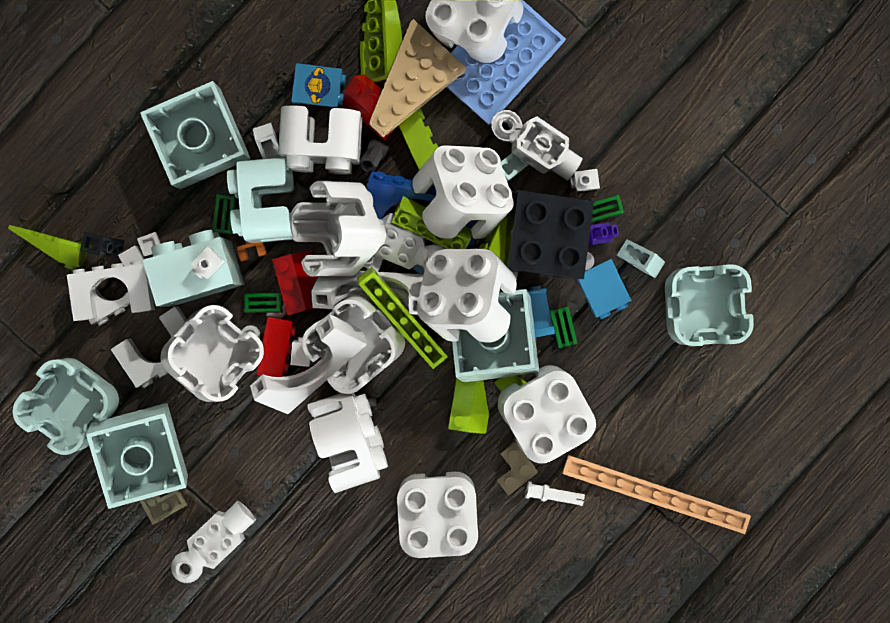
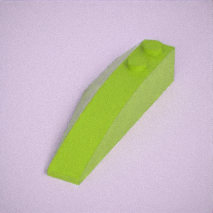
(381, 39)

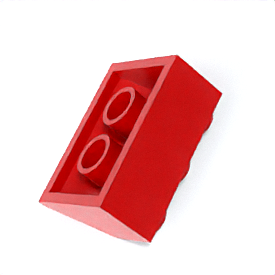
(363, 96)
(294, 282)
(276, 347)

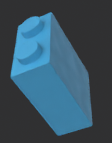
(604, 289)

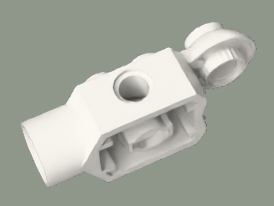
(537, 144)
(404, 246)
(213, 542)

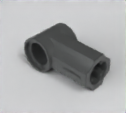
(374, 154)

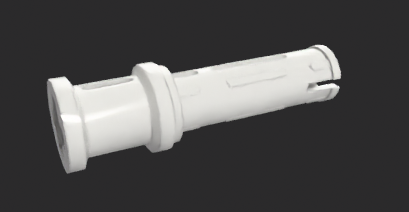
(544, 493)

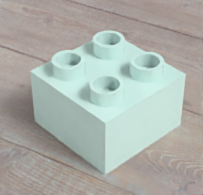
(195, 135)
(172, 273)
(507, 357)
(137, 455)

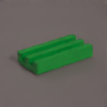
(618, 204)
(224, 214)
(279, 302)
(568, 315)

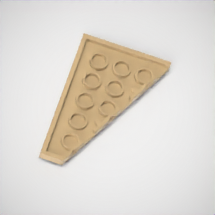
(415, 78)

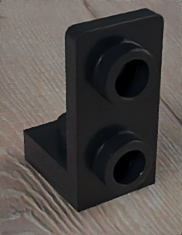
(102, 245)

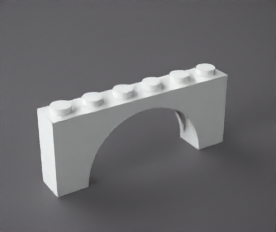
(332, 289)
(288, 392)

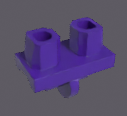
(602, 233)

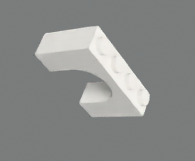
(84, 284)
(107, 307)
(135, 365)

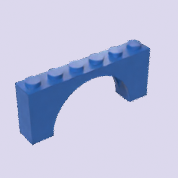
(390, 189)

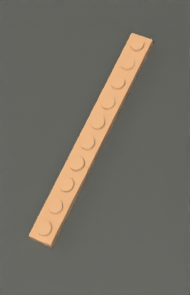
(656, 494)

